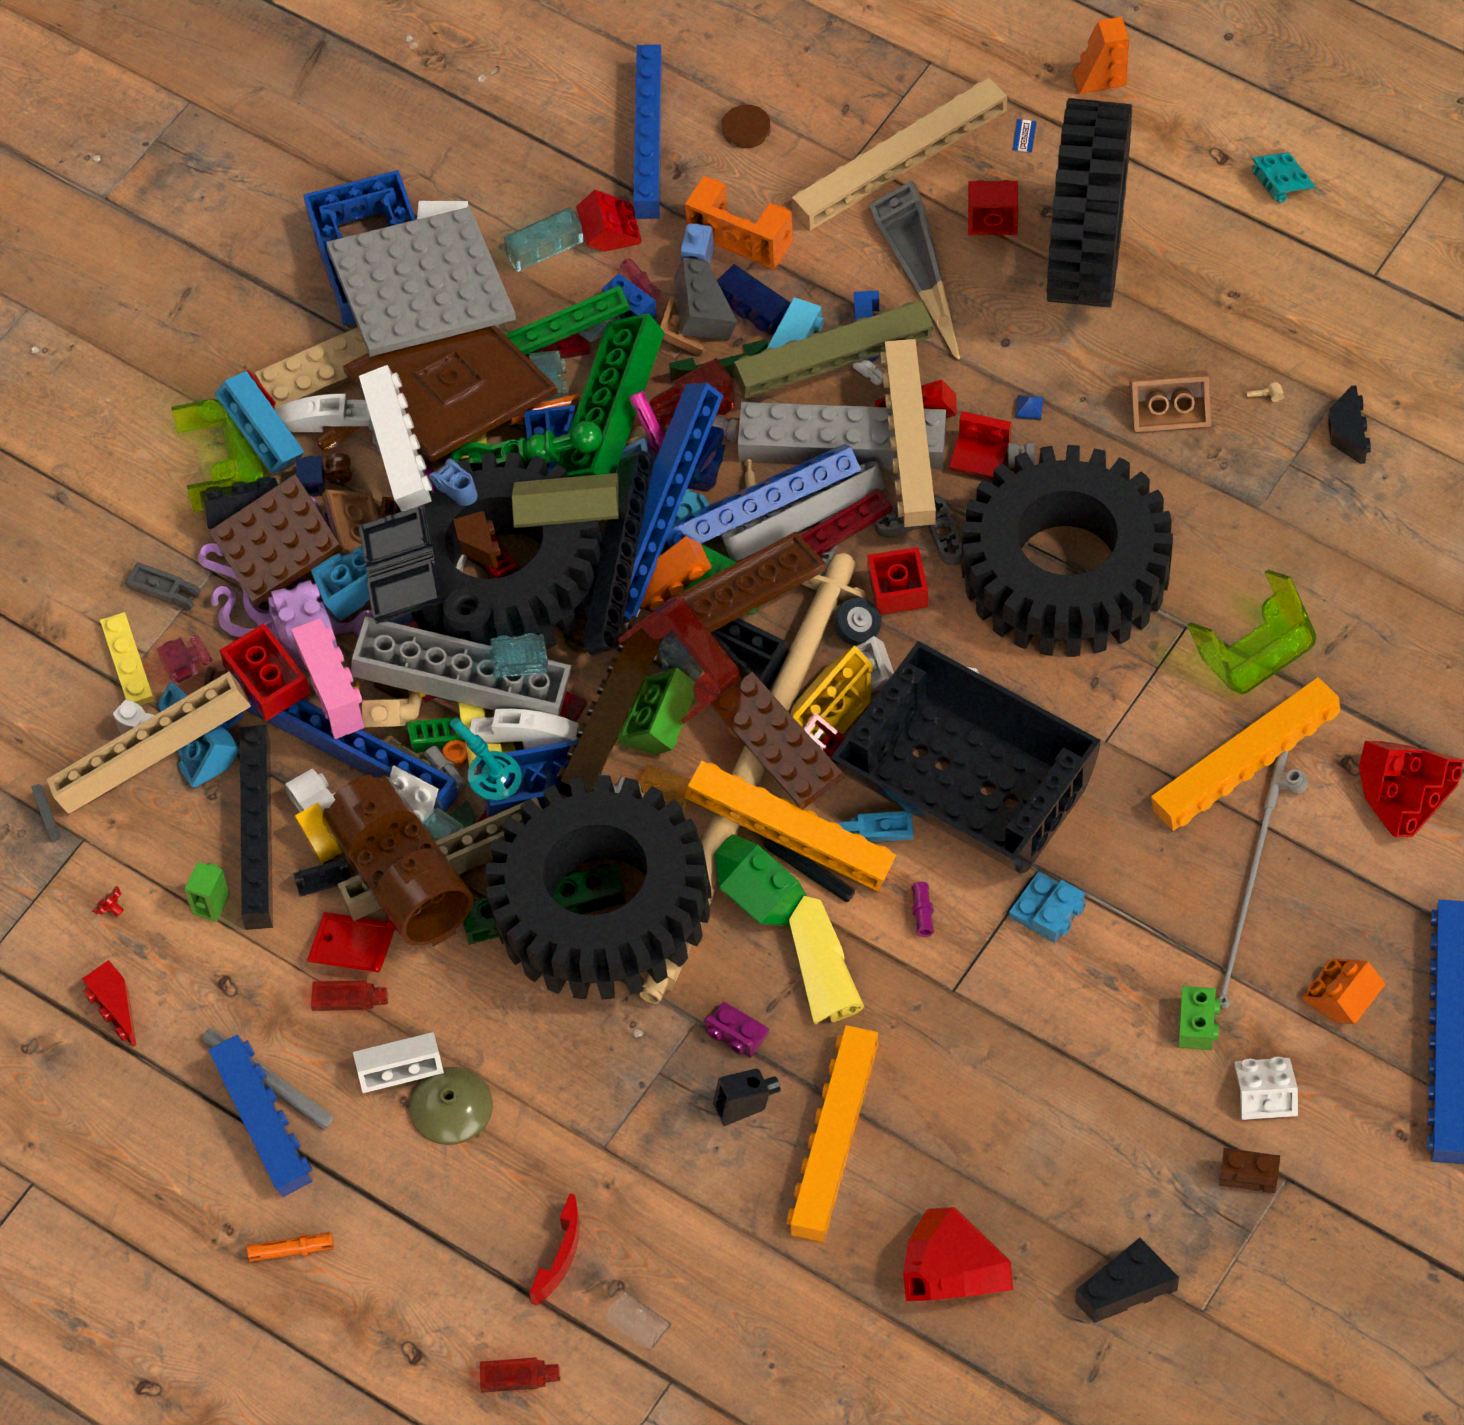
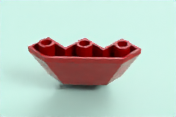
(1406, 783)
(952, 1259)

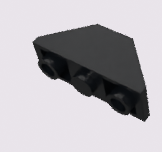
(1348, 426)

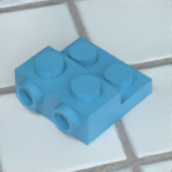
(1048, 907)

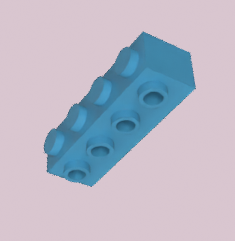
(259, 422)

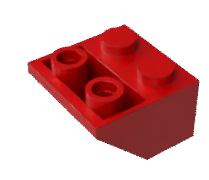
(608, 222)

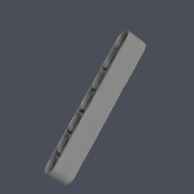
(802, 513)

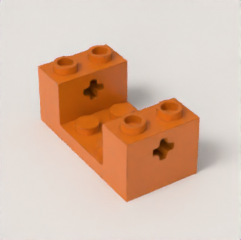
(759, 242)

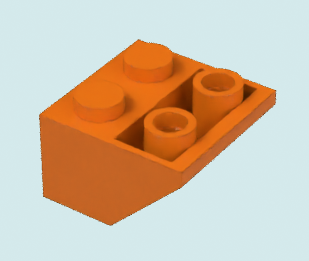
(1344, 989)

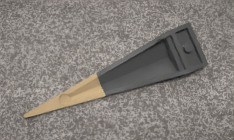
(907, 230)

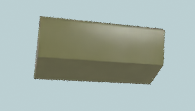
(565, 500)

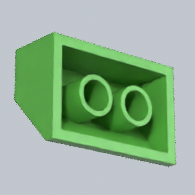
(656, 712)

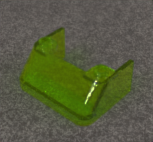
(243, 460)
(1266, 649)

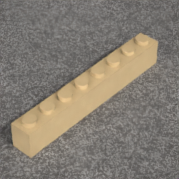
(910, 434)
(148, 742)

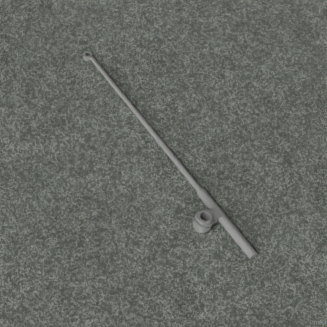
(1296, 783)

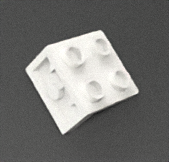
(1267, 1088)

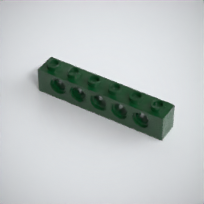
(581, 902)

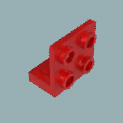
(980, 444)

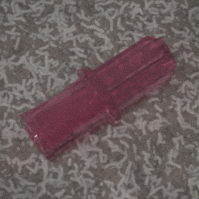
(639, 278)

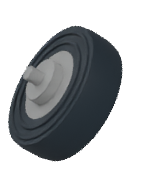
(857, 621)

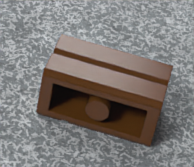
(1249, 1170)

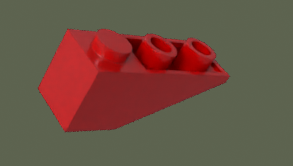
(935, 396)
(111, 994)

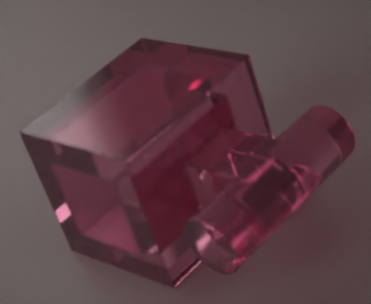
(180, 660)

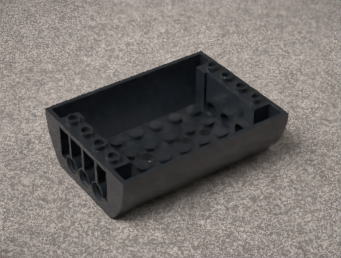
(986, 740)

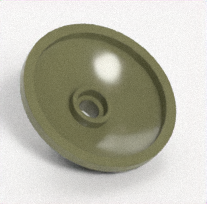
(454, 1119)

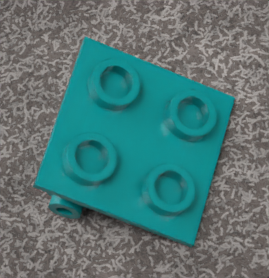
(1280, 175)

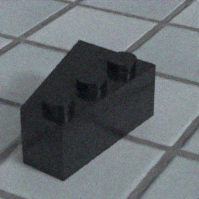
(752, 649)

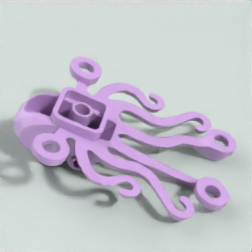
(286, 607)

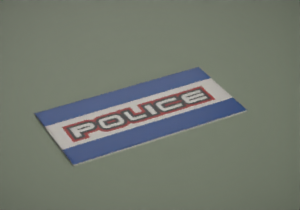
(1024, 135)

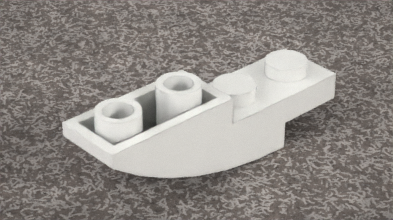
(323, 410)
(524, 725)

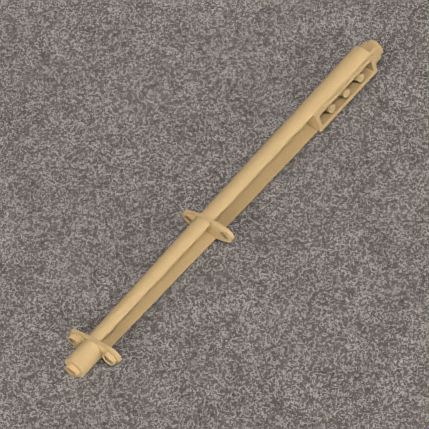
(829, 589)

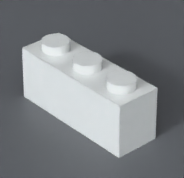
(398, 1062)

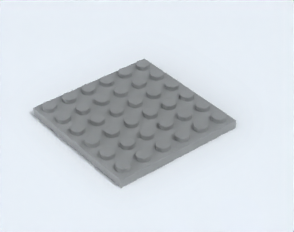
(420, 281)

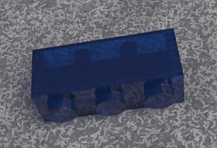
(753, 299)

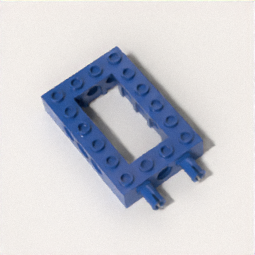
(349, 203)

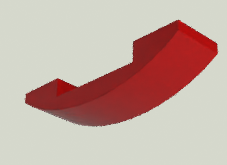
(546, 1280)

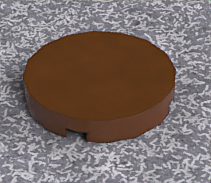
(746, 126)

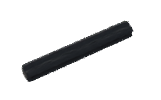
(812, 870)

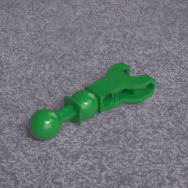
(584, 437)

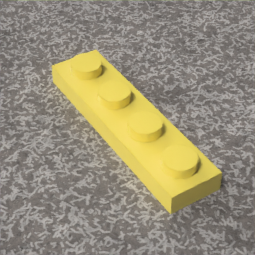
(126, 659)

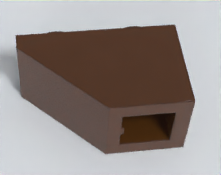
(475, 538)

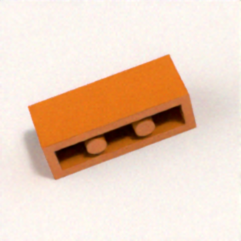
(675, 571)

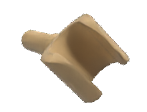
(1274, 390)

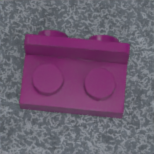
(736, 1029)

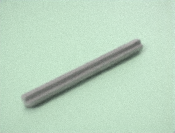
(282, 1088)

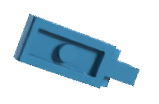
(881, 826)

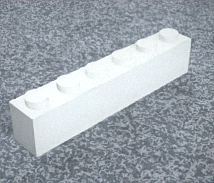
(395, 438)

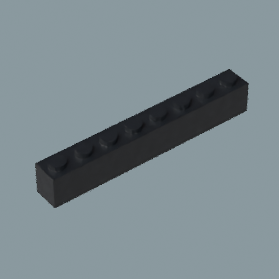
(256, 828)

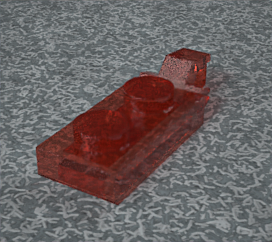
(346, 995)
(516, 1374)

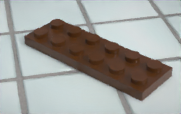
(753, 581)
(777, 740)

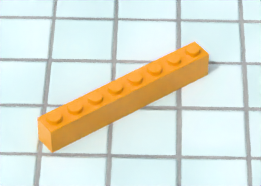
(1245, 754)
(789, 825)
(834, 1133)

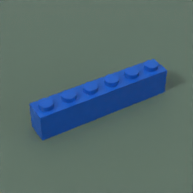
(261, 1116)

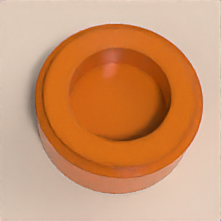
(456, 752)

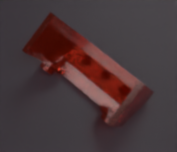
(699, 642)

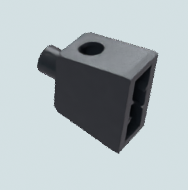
(743, 1095)

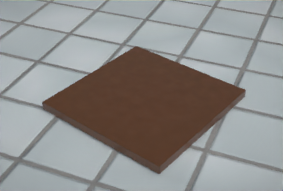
(460, 386)

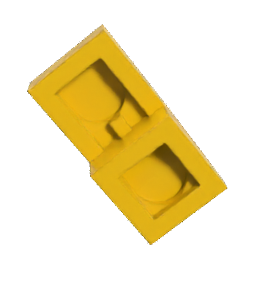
(318, 836)

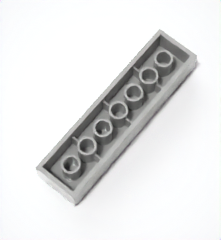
(804, 431)
(451, 669)

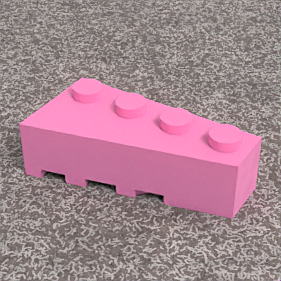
(329, 678)

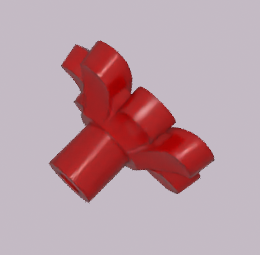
(110, 903)

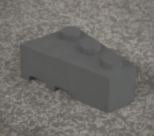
(701, 302)

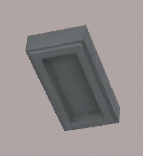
(45, 812)

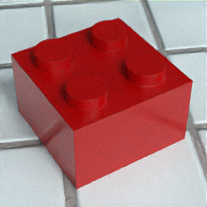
(993, 207)
(897, 580)

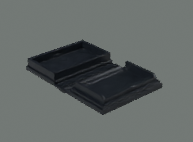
(400, 564)

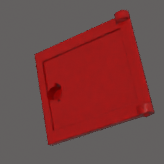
(353, 944)

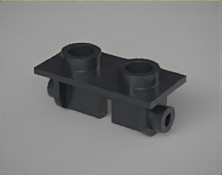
(321, 877)

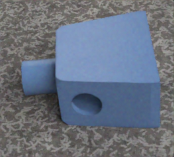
(698, 243)

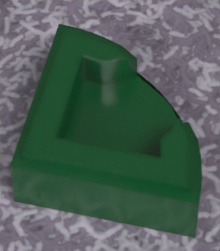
(464, 815)

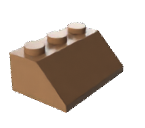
(1170, 401)

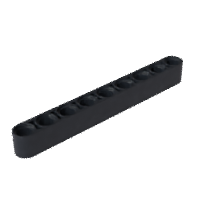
(618, 555)

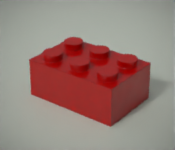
(265, 671)

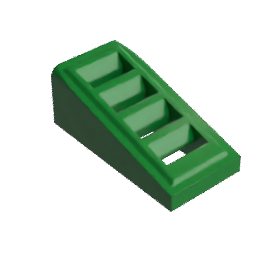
(425, 726)

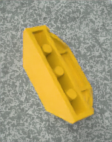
(837, 693)

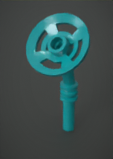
(493, 768)

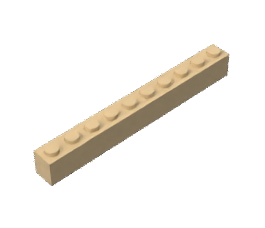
(899, 154)

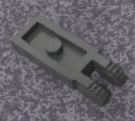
(161, 585)

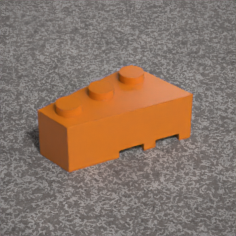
(1105, 59)

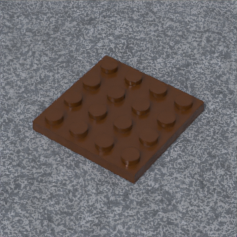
(275, 540)

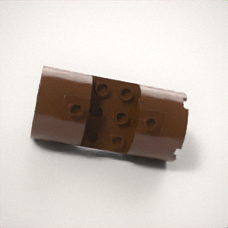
(398, 860)

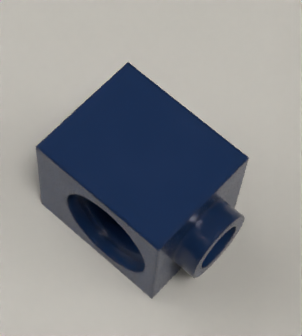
(311, 474)

